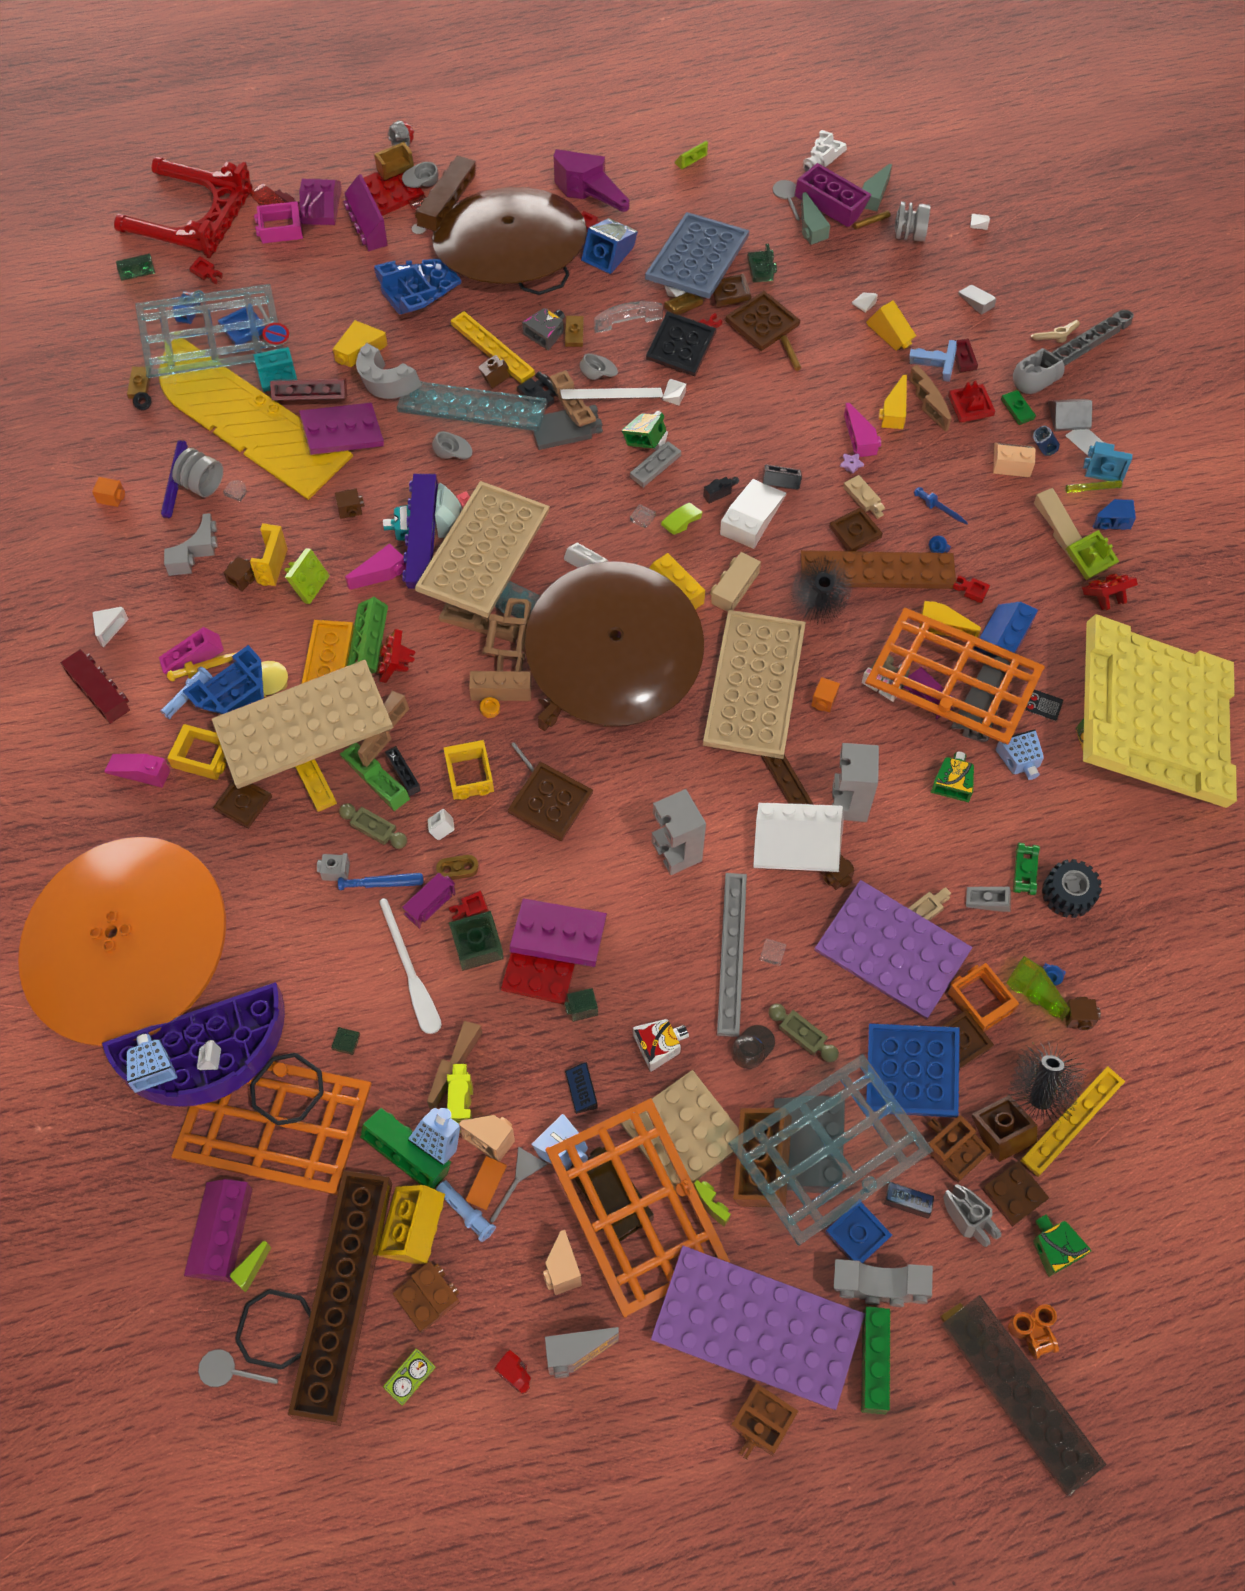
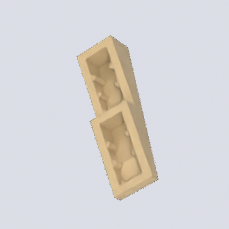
(1058, 518)

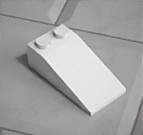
(751, 513)

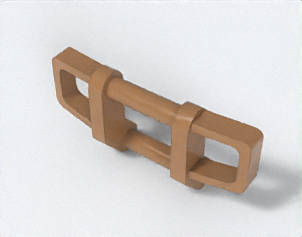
(508, 621)

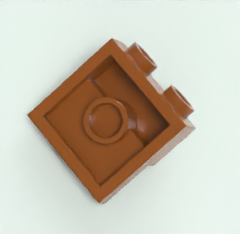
(427, 1296)

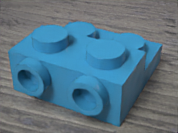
(1106, 463)

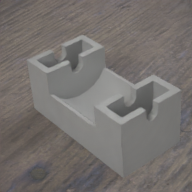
(857, 781)
(683, 833)

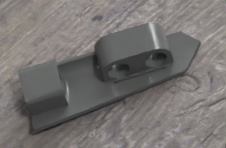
(981, 699)

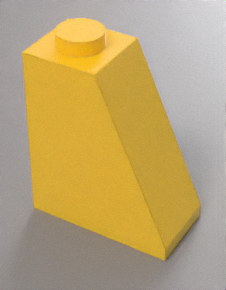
(892, 326)
(354, 339)

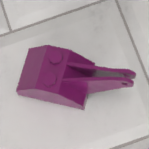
(584, 176)
(319, 201)

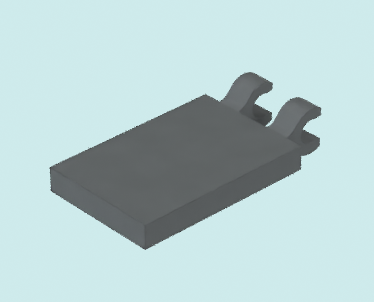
(559, 429)

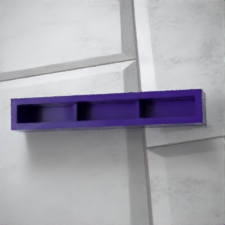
(421, 527)

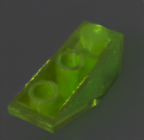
(1036, 985)

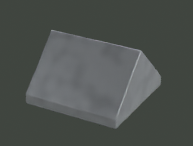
(1071, 414)

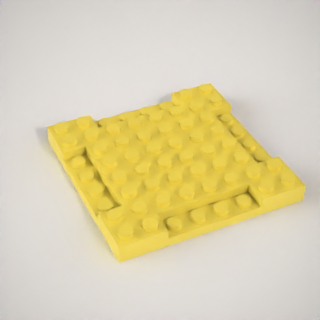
(1158, 712)

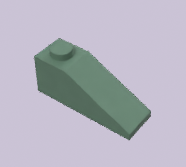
(876, 187)
(814, 225)

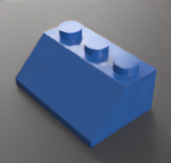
(1008, 626)

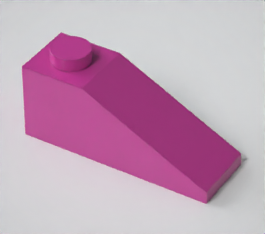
(861, 433)
(379, 568)
(196, 648)
(140, 768)

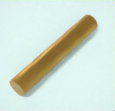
(872, 219)
(793, 358)

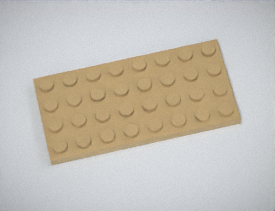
(482, 549)
(754, 684)
(301, 723)

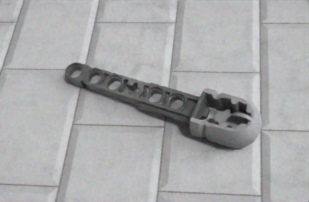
(1045, 367)

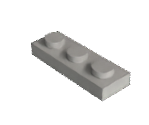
(655, 464)

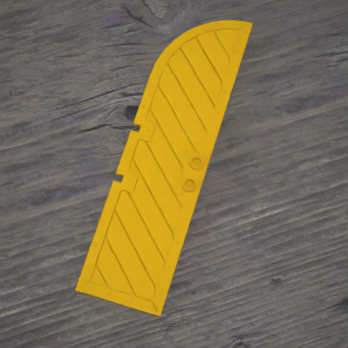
(250, 421)

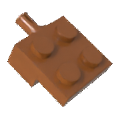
(957, 1147)
(763, 1421)

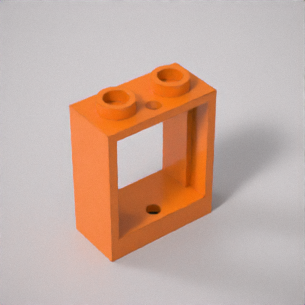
(1009, 1003)

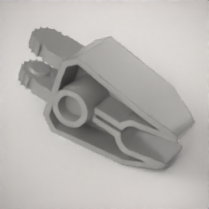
(971, 1214)

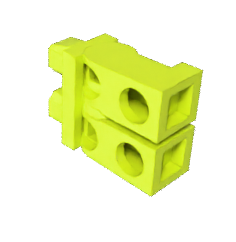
(459, 1093)

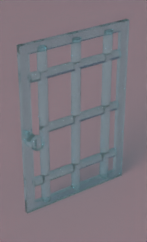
(209, 329)
(831, 1147)

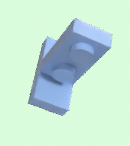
(936, 358)

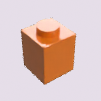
(108, 491)
(825, 695)

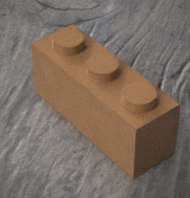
(500, 685)

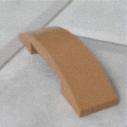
(575, 408)

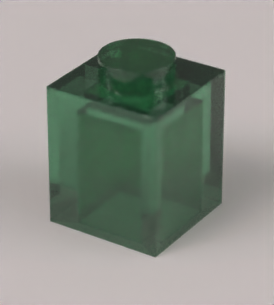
(581, 1005)

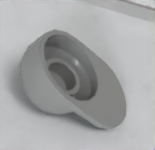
(422, 174)
(596, 366)
(449, 445)

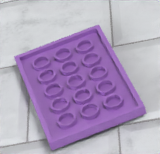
(893, 949)

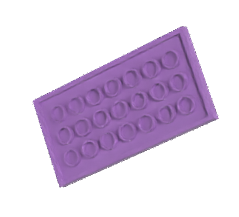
(758, 1327)

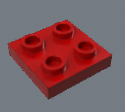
(971, 402)
(1111, 585)
(394, 656)

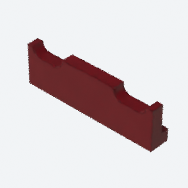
(285, 196)

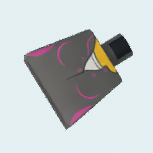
(544, 327)

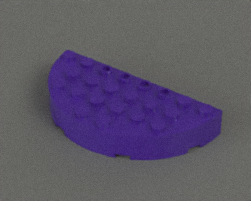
(243, 1028)

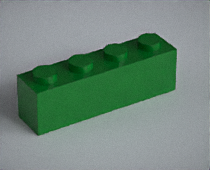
(391, 1140)
(875, 1361)

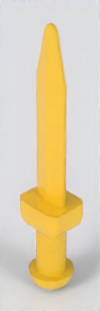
(191, 669)

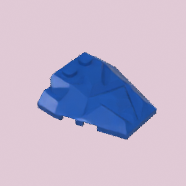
(415, 285)

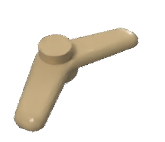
(1059, 333)

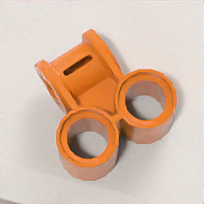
(1037, 1331)

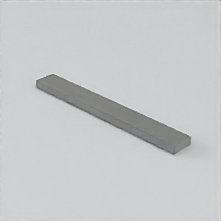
(732, 955)

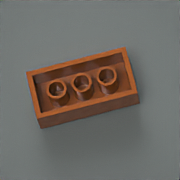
(745, 1189)

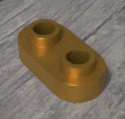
(457, 866)

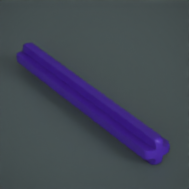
(172, 487)

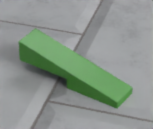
(377, 778)

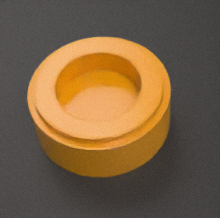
(489, 707)

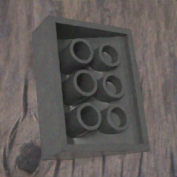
(806, 1142)

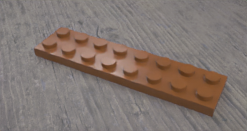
(886, 568)

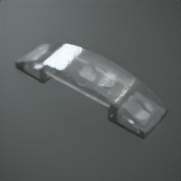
(628, 311)

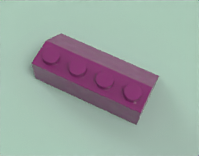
(832, 194)
(365, 214)
(219, 1230)

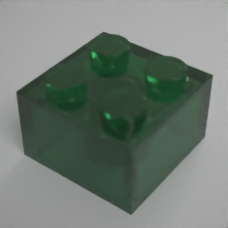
(476, 940)

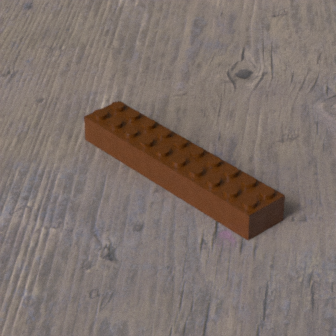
(341, 1299)

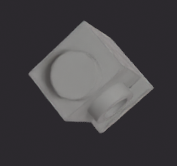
(339, 869)

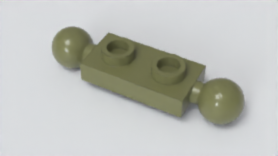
(373, 826)
(803, 1033)

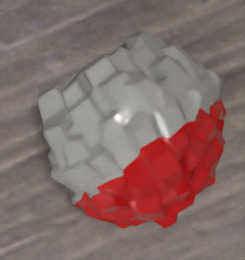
(400, 132)

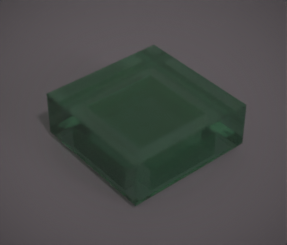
(345, 1041)

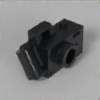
(719, 488)

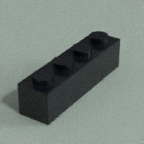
(402, 771)

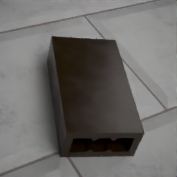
(611, 1195)

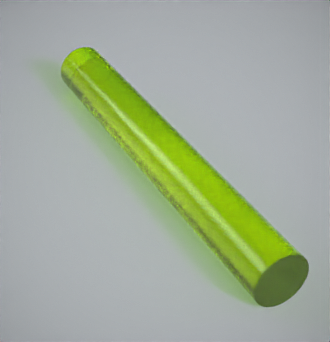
(1093, 486)

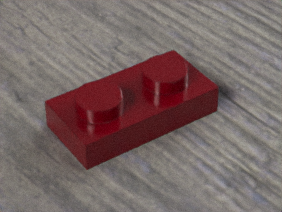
(965, 356)

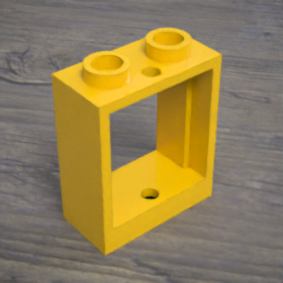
(182, 745)
(463, 753)

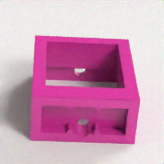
(278, 212)

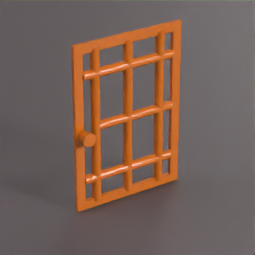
(955, 674)
(261, 1153)
(637, 1205)

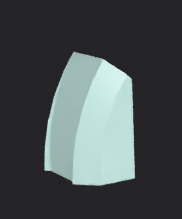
(446, 510)

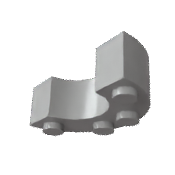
(387, 382)
(879, 1284)

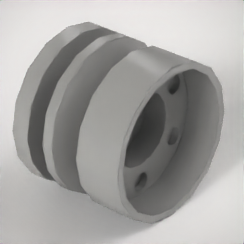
(912, 221)
(197, 472)

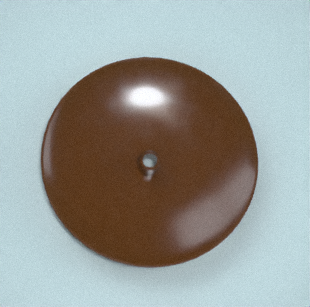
(510, 235)
(605, 678)

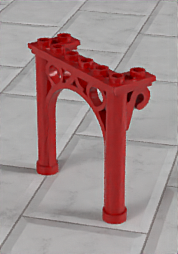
(201, 234)

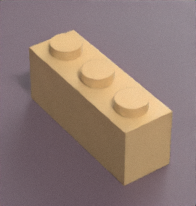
(735, 582)

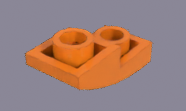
(486, 1182)

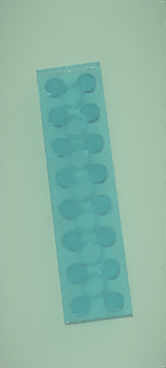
(475, 406)

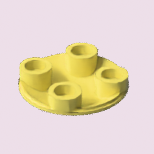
(274, 677)

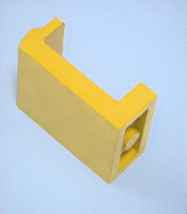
(269, 567)

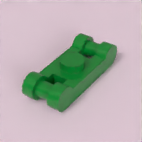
(1026, 869)

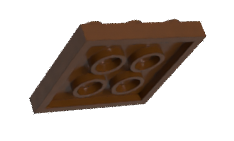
(762, 320)
(550, 801)

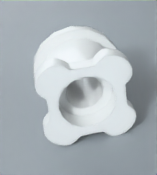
(810, 162)

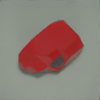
(514, 1372)

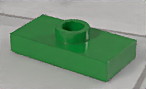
(1018, 407)

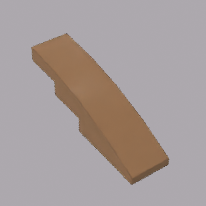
(932, 400)

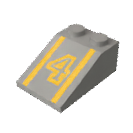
(573, 1350)

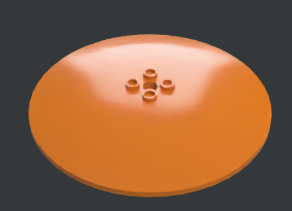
(155, 965)

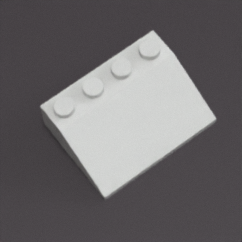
(798, 837)

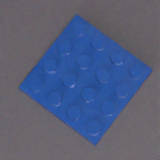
(916, 1067)

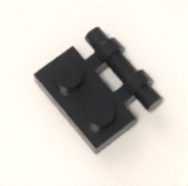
(535, 389)

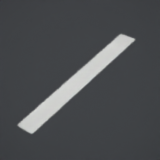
(611, 393)

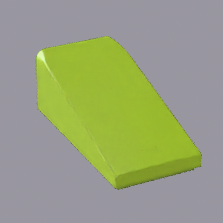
(248, 1269)

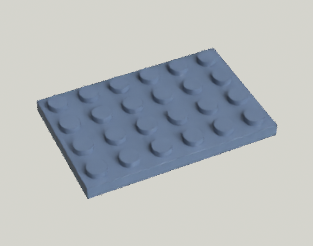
(697, 255)

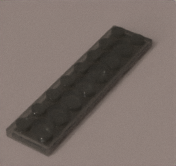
(1024, 1395)

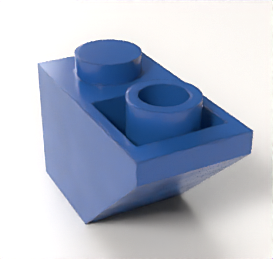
(1116, 515)

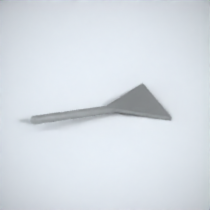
(526, 1166)

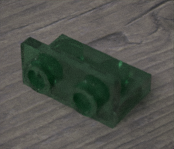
(762, 265)
(135, 267)

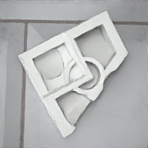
(828, 147)

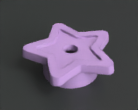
(851, 467)

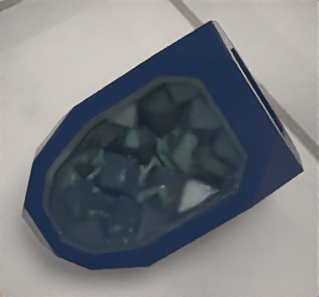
(1046, 440)

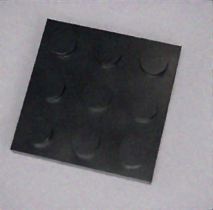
(681, 343)

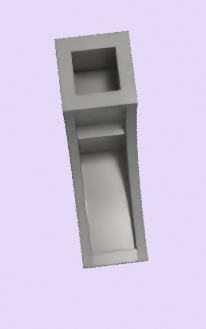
(203, 543)

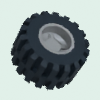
(1072, 888)

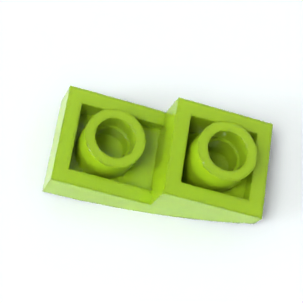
(679, 519)
(707, 1196)

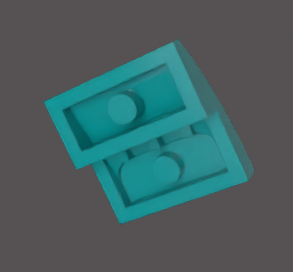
(274, 366)

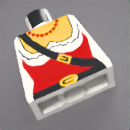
(659, 1041)

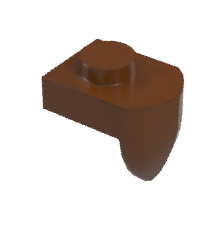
(549, 715)

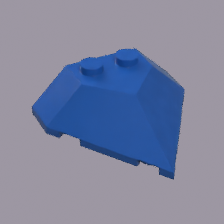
(232, 687)

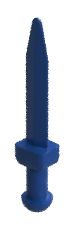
(932, 501)

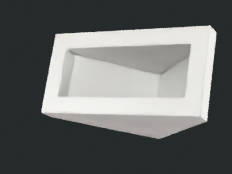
(108, 623)

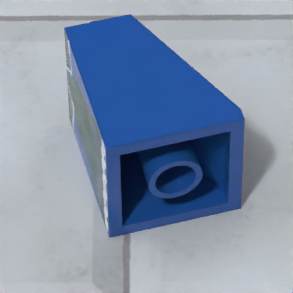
(608, 244)

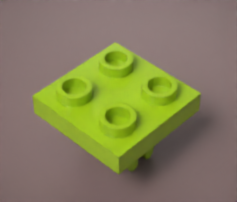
(1092, 555)
(306, 575)

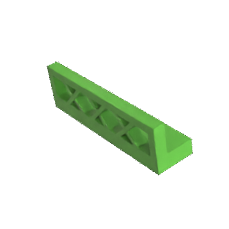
(370, 634)

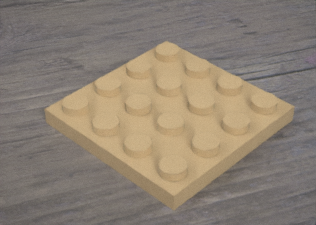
(695, 1125)

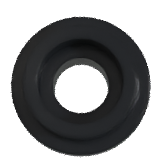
(139, 397)

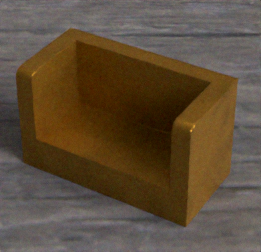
(394, 160)

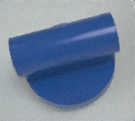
(938, 544)
(1055, 973)

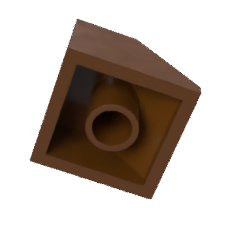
(1005, 1128)

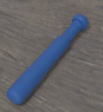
(397, 880)

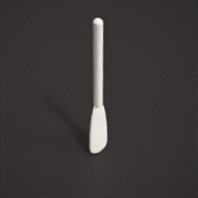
(421, 1000)

